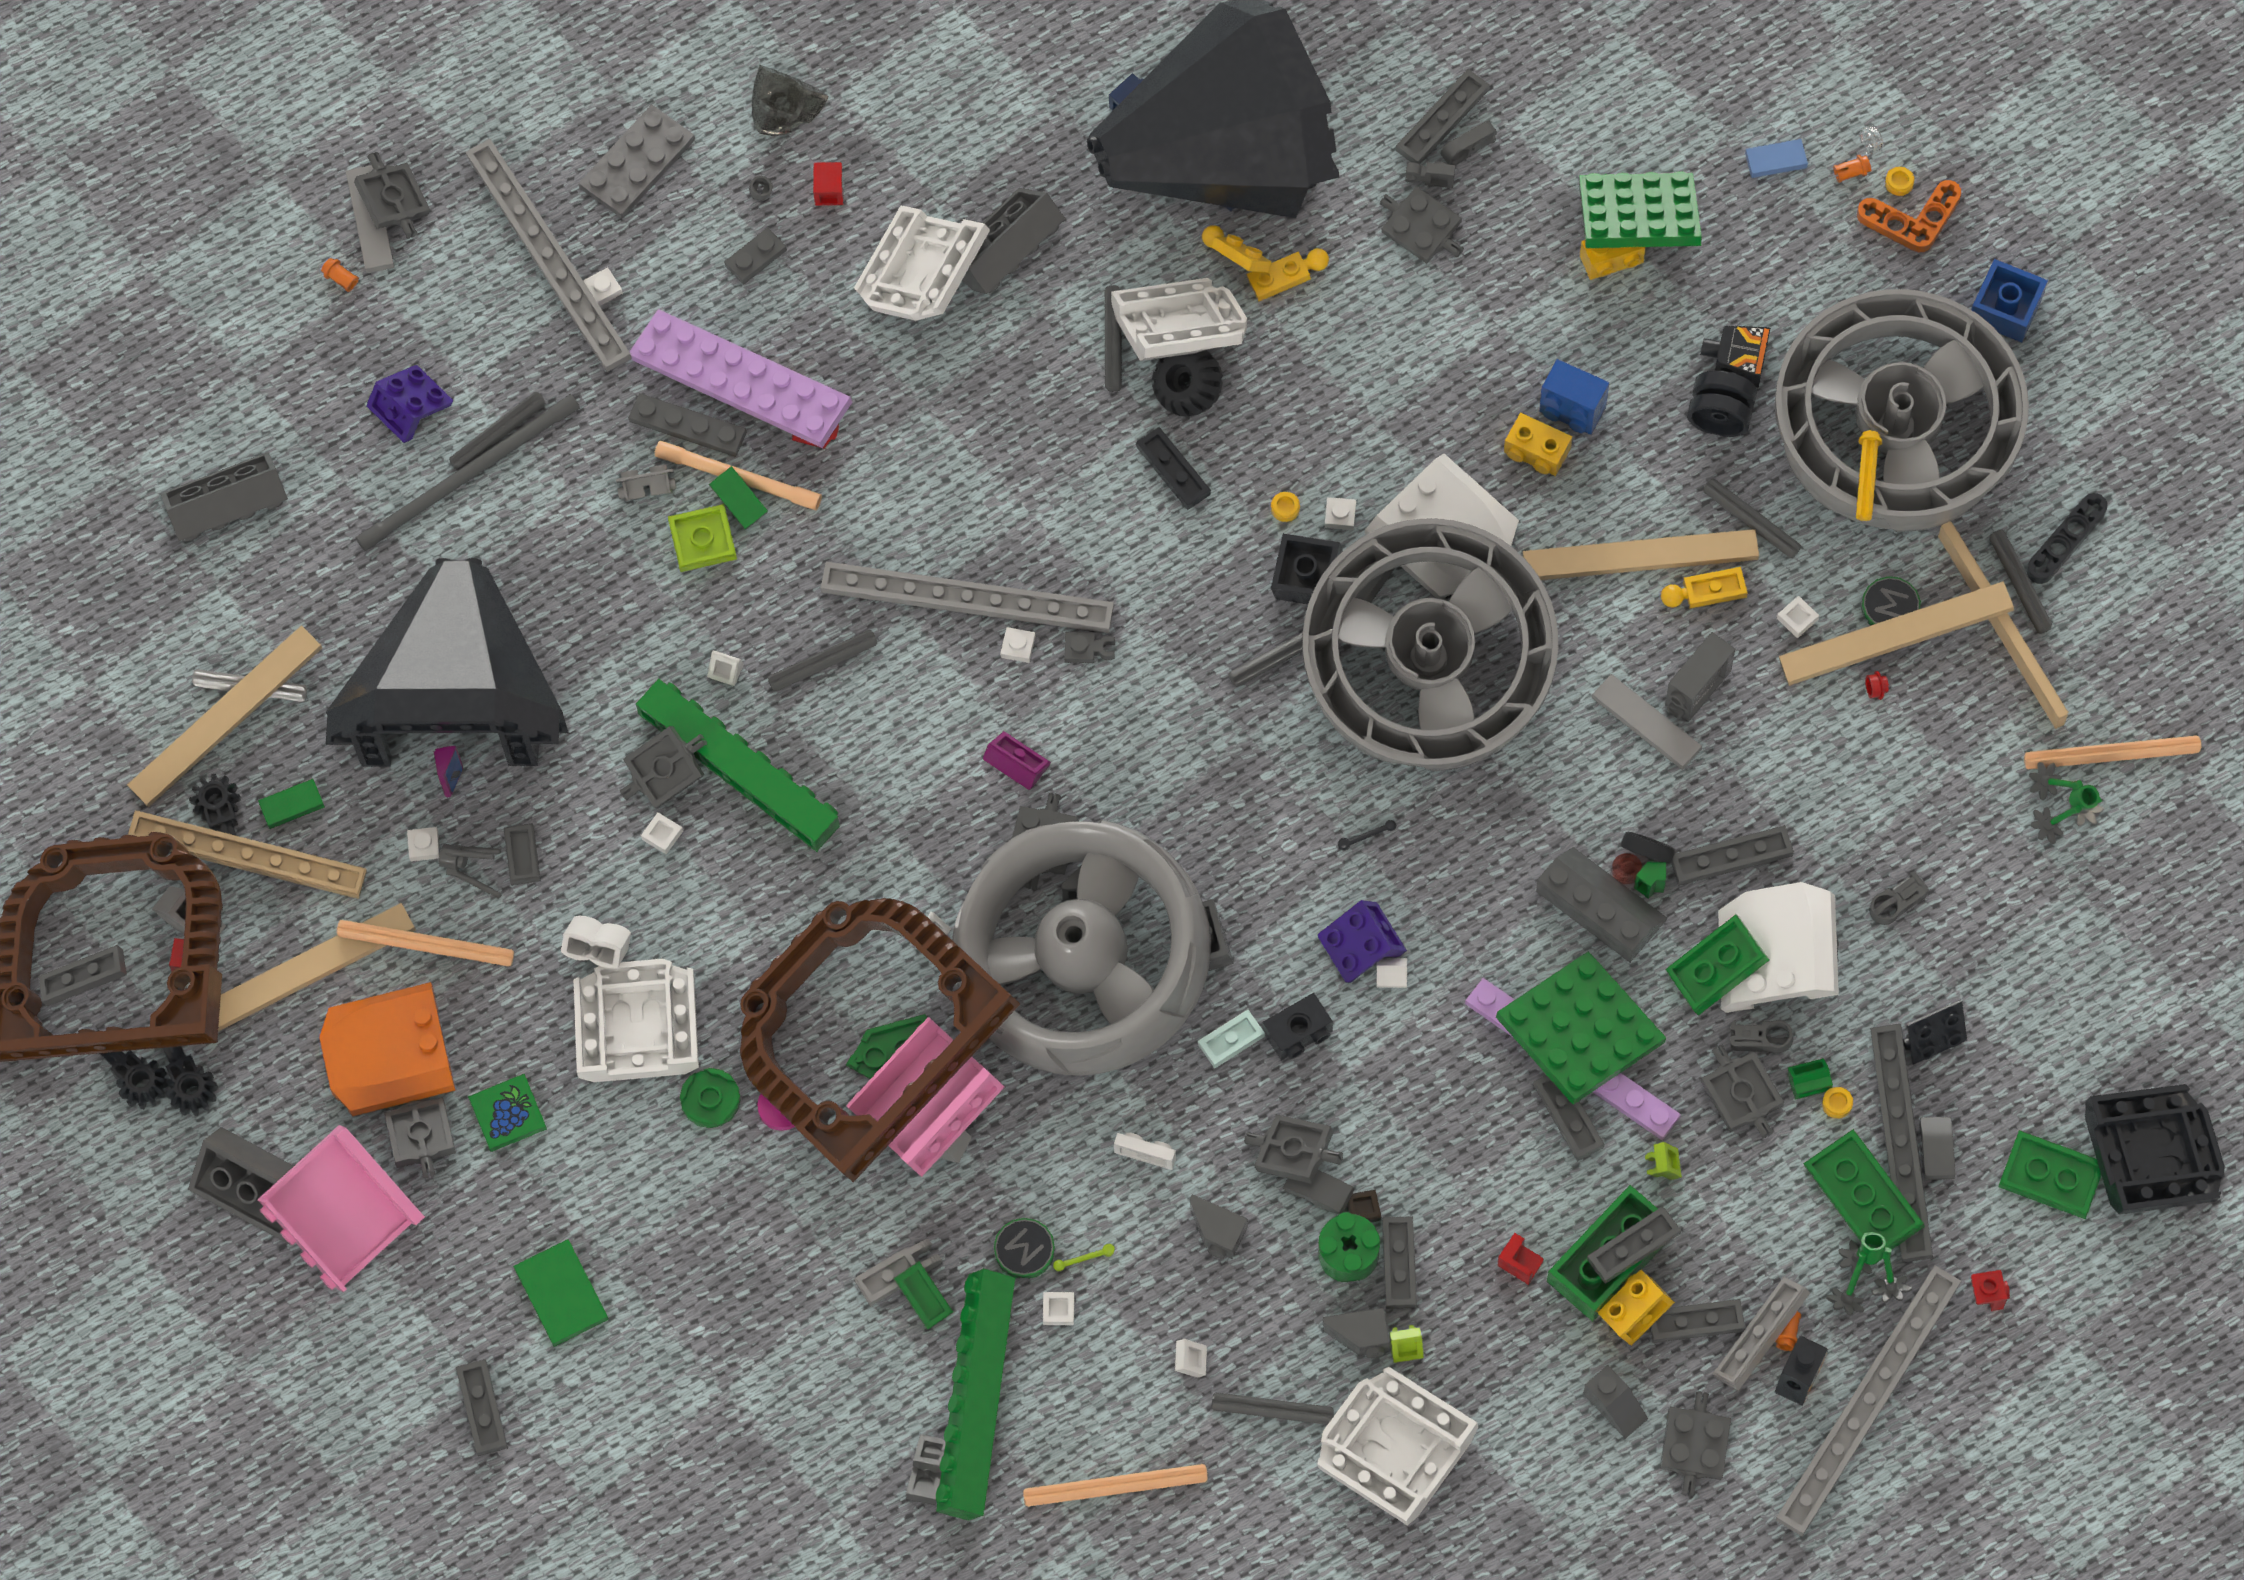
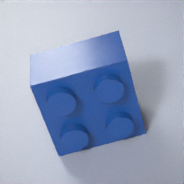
(2009, 299)
(1573, 397)

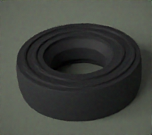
(1647, 847)

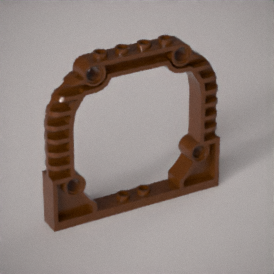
(979, 1011)
(184, 1016)

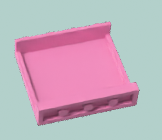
(945, 1114)
(339, 1208)

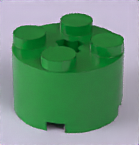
(1345, 1231)

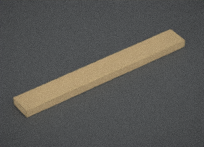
(1644, 554)
(2005, 628)
(1896, 633)
(224, 716)
(256, 855)
(304, 969)

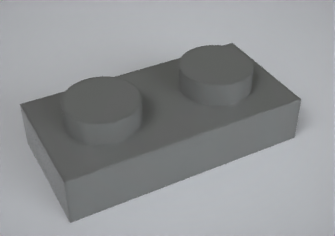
(755, 256)

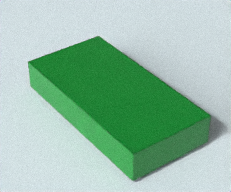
(738, 498)
(291, 803)
(923, 1295)

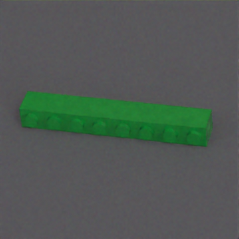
(740, 766)
(975, 1394)

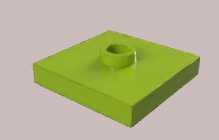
(702, 538)

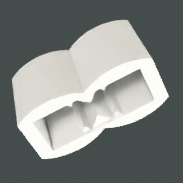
(596, 941)

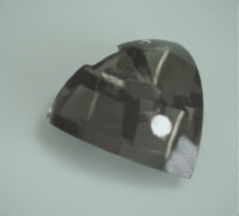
(783, 102)

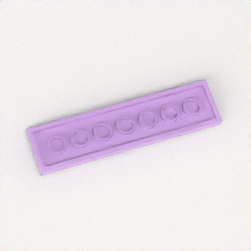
(740, 378)

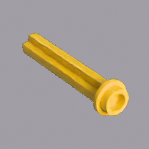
(1870, 441)

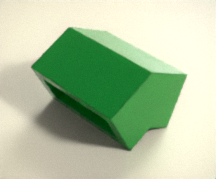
(1651, 879)
(1809, 1078)

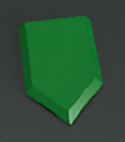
(881, 1043)

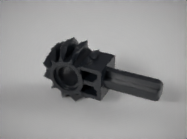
(222, 815)
(130, 1070)
(185, 1075)

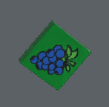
(507, 1112)

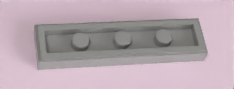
(373, 241)
(1646, 722)
(1761, 1333)

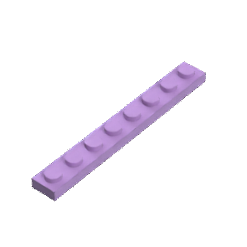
(1618, 1092)

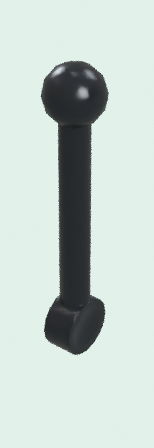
(1344, 843)

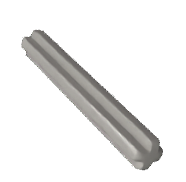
(227, 681)

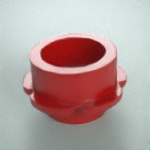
(1876, 685)

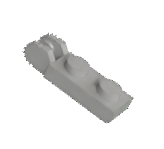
(879, 1282)

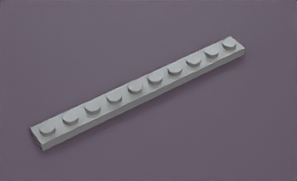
(548, 255)
(967, 597)
(1868, 1401)

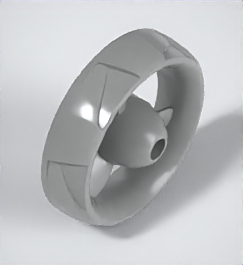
(1901, 405)
(1494, 587)
(1085, 946)

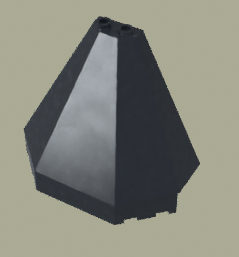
(1225, 118)
(448, 667)

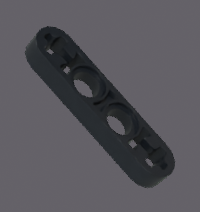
(2068, 539)

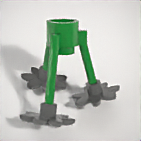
(2082, 799)
(1869, 1253)

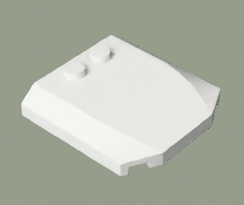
(919, 264)
(1178, 318)
(1447, 494)
(1798, 936)
(635, 1021)
(1394, 1443)

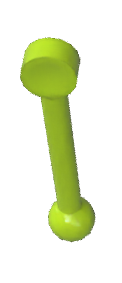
(1108, 1250)

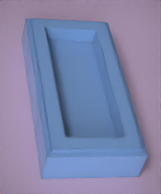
(1776, 158)

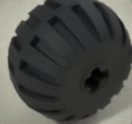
(1175, 371)

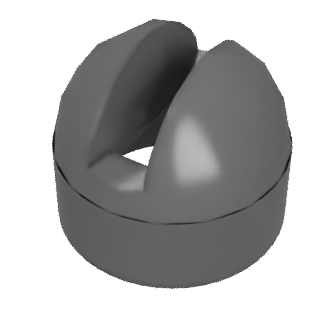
(767, 189)

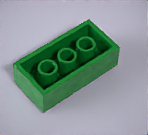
(1574, 1274)

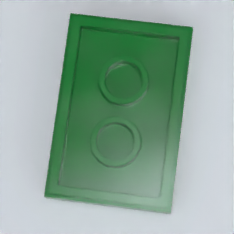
(1717, 964)
(2051, 1174)
(561, 1292)

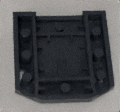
(2154, 1149)

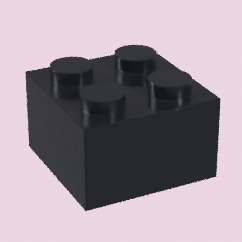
(1301, 565)

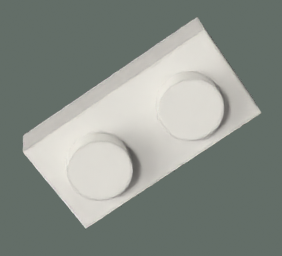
(1155, 1153)

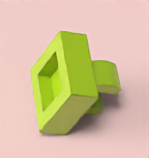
(1666, 1161)
(1406, 1344)

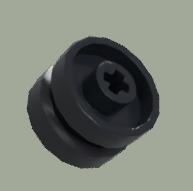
(1722, 403)

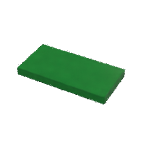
(1863, 1191)

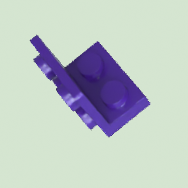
(406, 399)
(1360, 940)

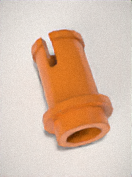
(1852, 168)
(339, 274)
(1787, 1339)

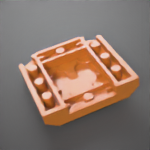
(386, 1050)

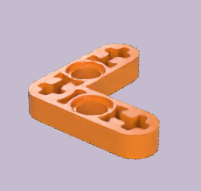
(1919, 226)

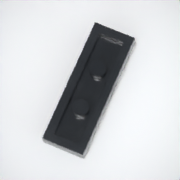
(1173, 468)

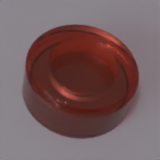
(1626, 868)

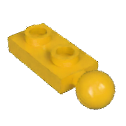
(1234, 249)
(1287, 273)
(1707, 589)

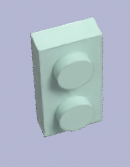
(1231, 1038)

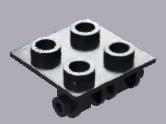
(1936, 1032)

